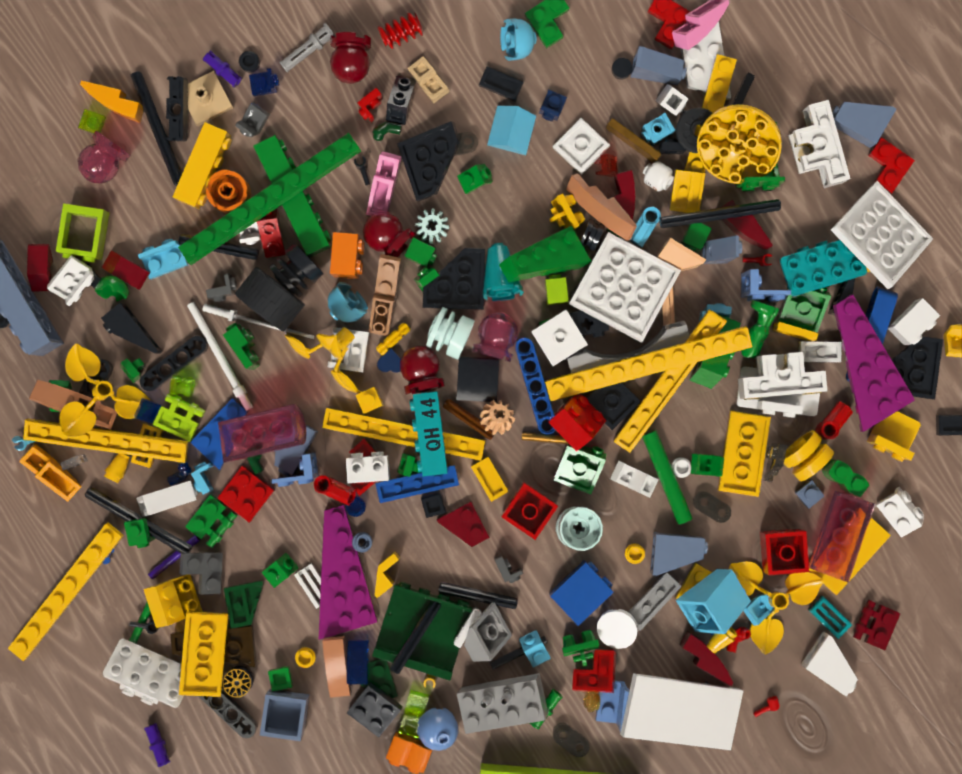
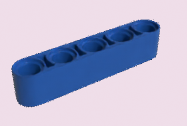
(880, 311)
(528, 378)

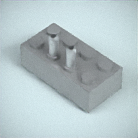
(502, 703)

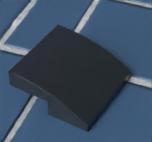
(477, 379)

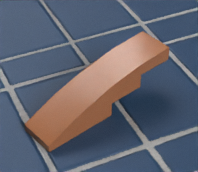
(602, 209)

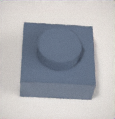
(809, 494)

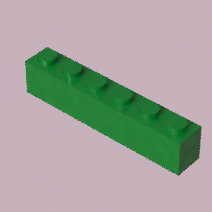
(298, 208)

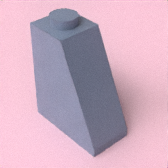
(657, 67)
(862, 121)
(288, 459)
(675, 551)

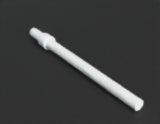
(239, 391)

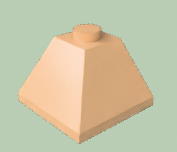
(679, 256)

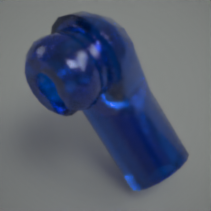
(179, 476)

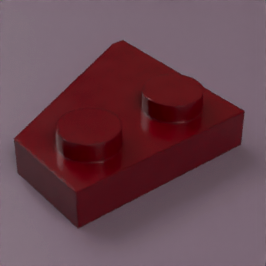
(465, 524)

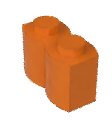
(409, 753)

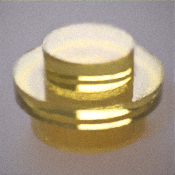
(592, 701)

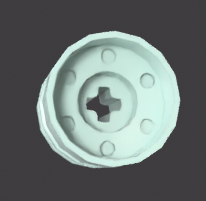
(450, 333)
(588, 520)

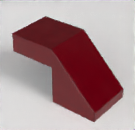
(38, 266)
(125, 270)

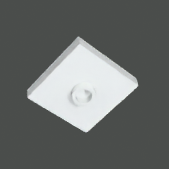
(581, 146)
(559, 337)

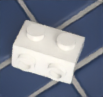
(71, 280)
(901, 512)

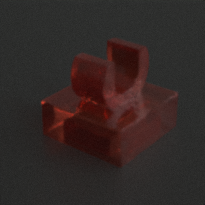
(608, 164)

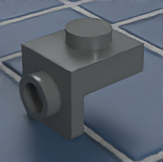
(253, 120)
(220, 293)

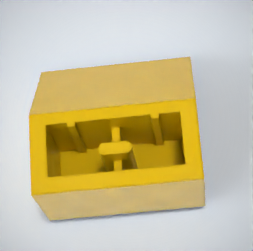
(171, 600)

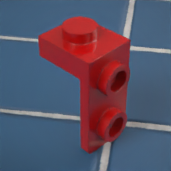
(271, 235)

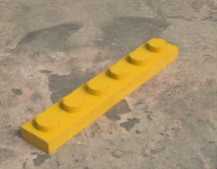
(713, 100)

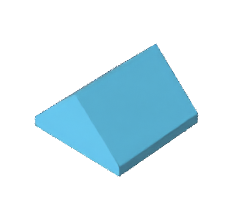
(512, 129)

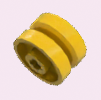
(807, 455)

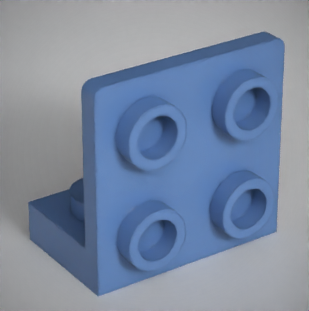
(750, 288)
(308, 465)
(613, 705)

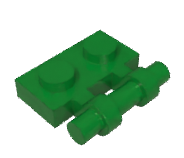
(205, 518)

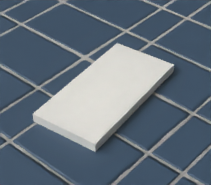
(681, 712)

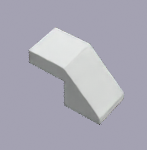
(634, 479)

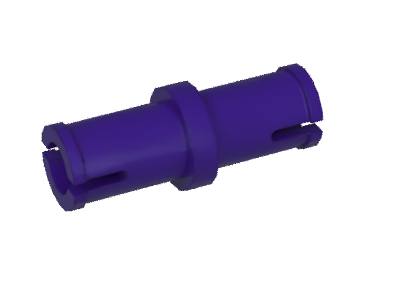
(222, 69)
(157, 745)

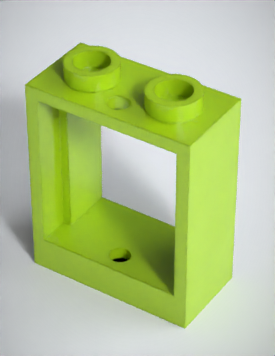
(99, 237)

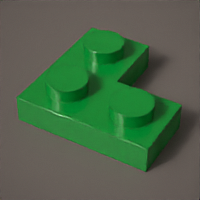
(542, 20)

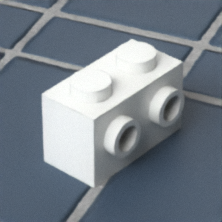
(914, 322)
(367, 468)

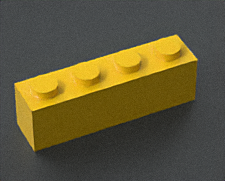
(202, 165)

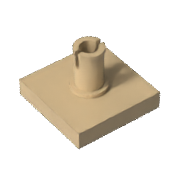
(207, 98)

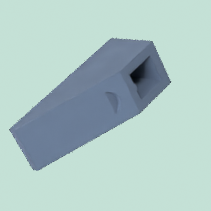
(722, 250)

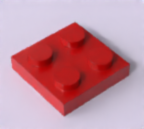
(246, 494)

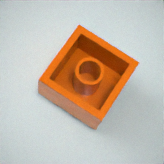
(346, 255)

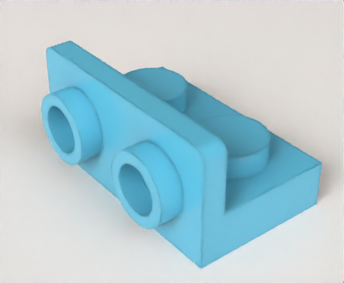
(163, 258)

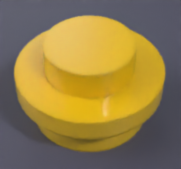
(634, 553)
(305, 657)

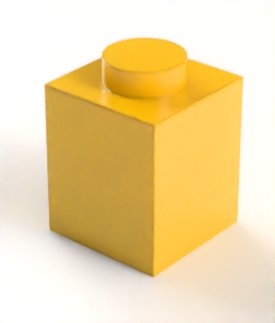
(369, 400)

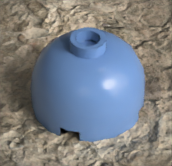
(438, 729)

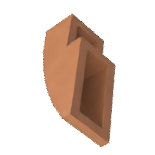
(336, 666)

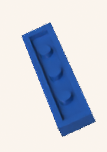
(415, 485)

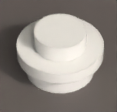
(681, 467)

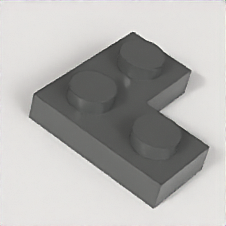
(208, 567)

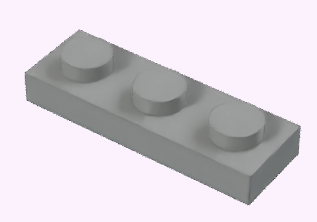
(654, 600)

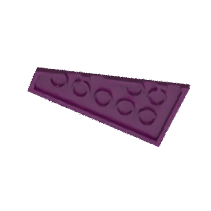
(871, 372)
(344, 590)

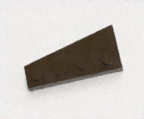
(238, 645)

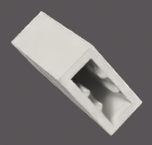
(167, 498)
(830, 665)

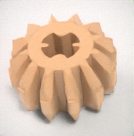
(494, 410)

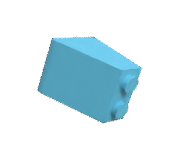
(714, 602)

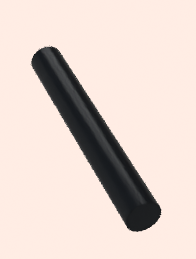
(511, 656)

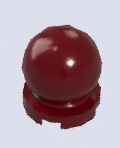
(349, 59)
(385, 234)
(420, 368)

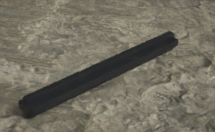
(156, 126)
(720, 213)
(127, 515)

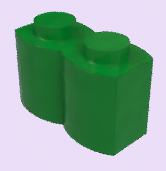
(847, 480)

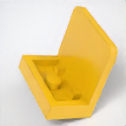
(895, 436)

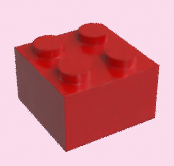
(577, 421)
(529, 510)
(784, 551)

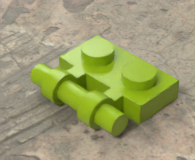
(176, 423)

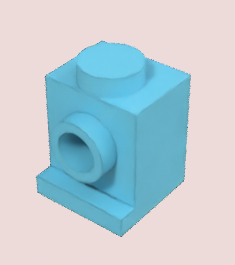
(664, 125)

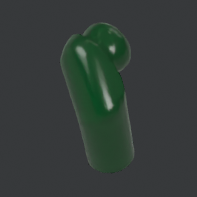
(384, 128)
(255, 464)

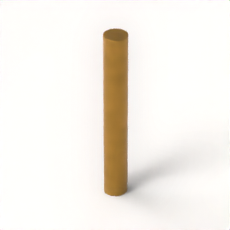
(543, 438)

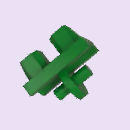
(589, 643)

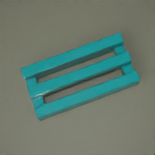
(817, 605)

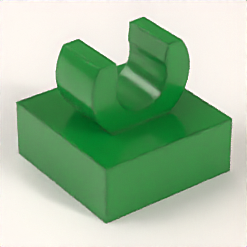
(132, 369)
(407, 465)
(280, 678)

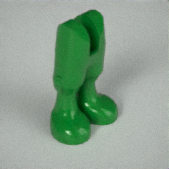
(760, 330)

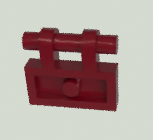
(881, 626)

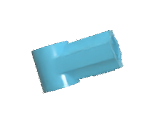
(644, 227)

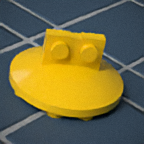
(739, 143)

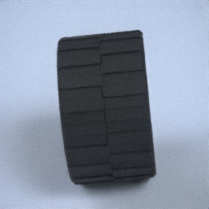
(269, 299)

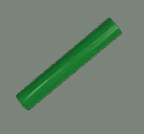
(667, 477)

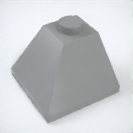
(487, 635)

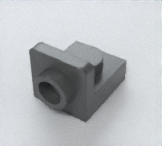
(504, 567)

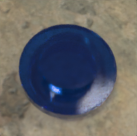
(357, 507)

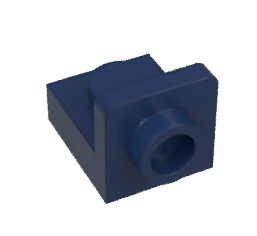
(552, 106)

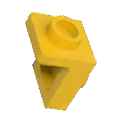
(953, 341)

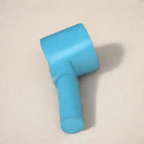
(23, 444)

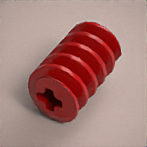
(401, 30)

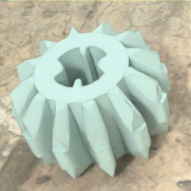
(425, 224)

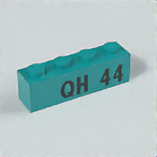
(430, 434)

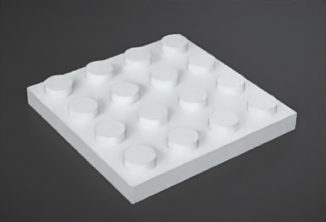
(882, 234)
(625, 287)

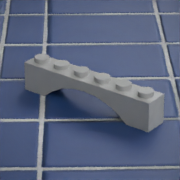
(668, 336)

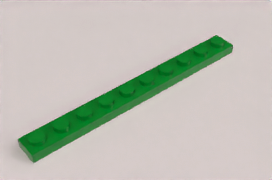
(269, 199)

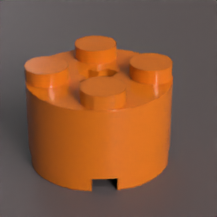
(218, 186)

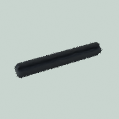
(229, 249)
(478, 595)
(415, 637)

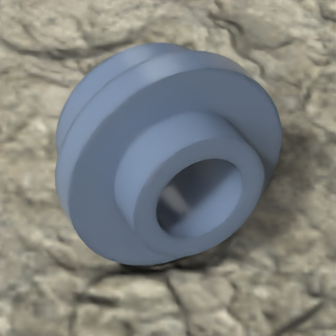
(367, 545)

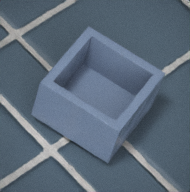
(284, 715)

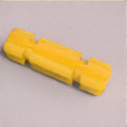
(393, 338)

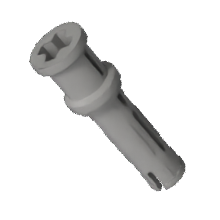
(314, 39)

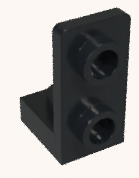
(399, 100)
(671, 146)

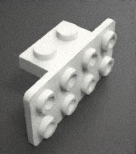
(788, 404)
(144, 674)

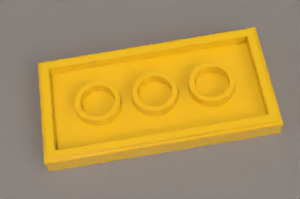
(744, 453)
(873, 540)
(203, 654)

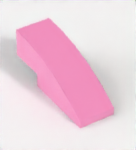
(699, 23)
(383, 183)

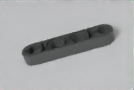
(221, 711)

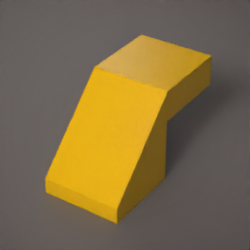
(383, 580)

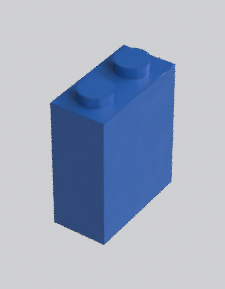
(582, 592)

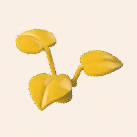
(334, 344)
(76, 418)
(802, 590)

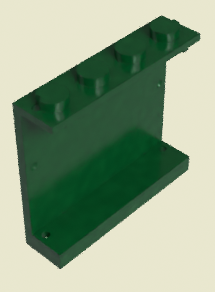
(436, 649)

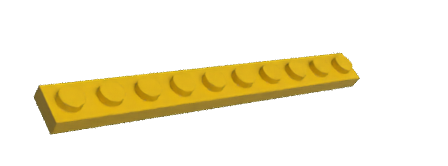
(649, 363)

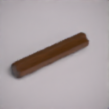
(467, 418)

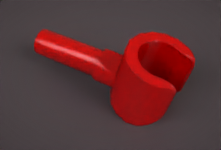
(760, 260)
(773, 705)

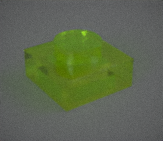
(91, 121)

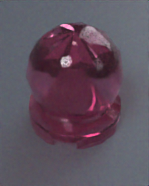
(100, 160)
(496, 335)

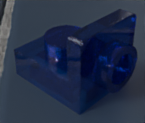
(264, 83)

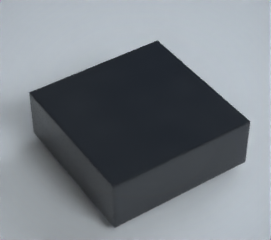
(433, 505)

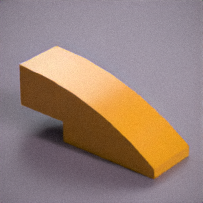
(114, 100)
(50, 472)

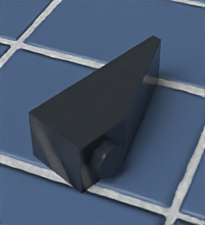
(125, 325)

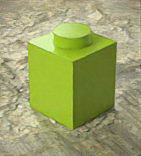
(556, 290)

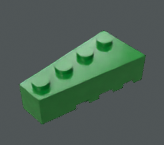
(551, 255)

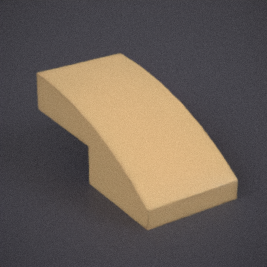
(428, 79)

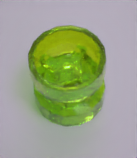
(182, 385)

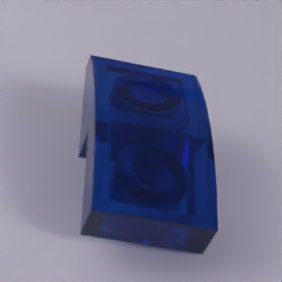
(357, 661)

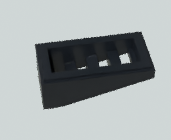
(845, 290)

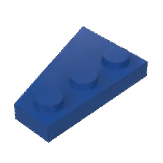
(208, 438)

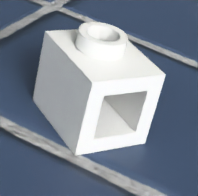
(672, 100)

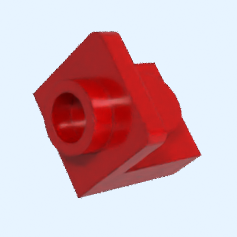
(370, 101)

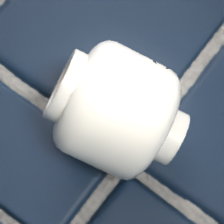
(658, 176)

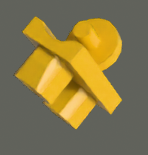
(563, 214)

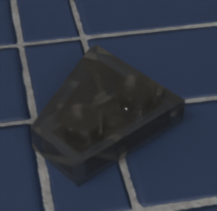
(776, 457)

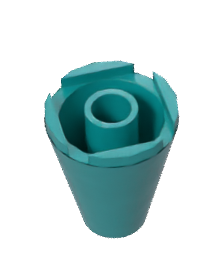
(495, 282)

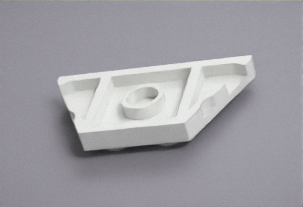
(700, 60)

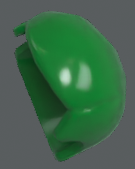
(112, 286)

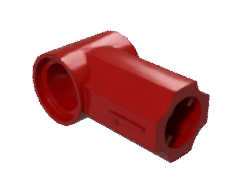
(835, 420)
(335, 490)

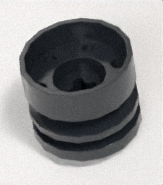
(296, 270)

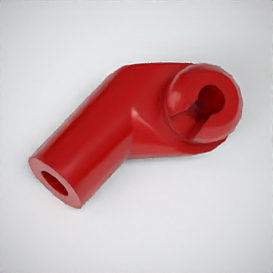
(742, 634)

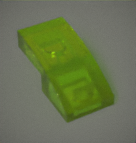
(414, 709)

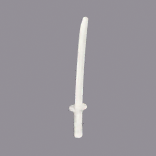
(232, 315)

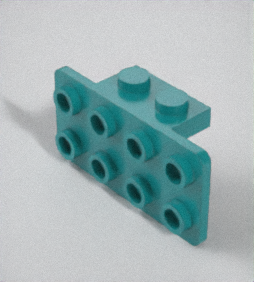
(820, 267)

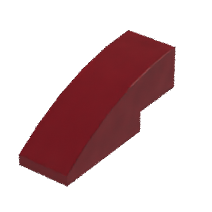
(626, 190)
(748, 229)
(705, 657)

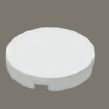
(617, 628)

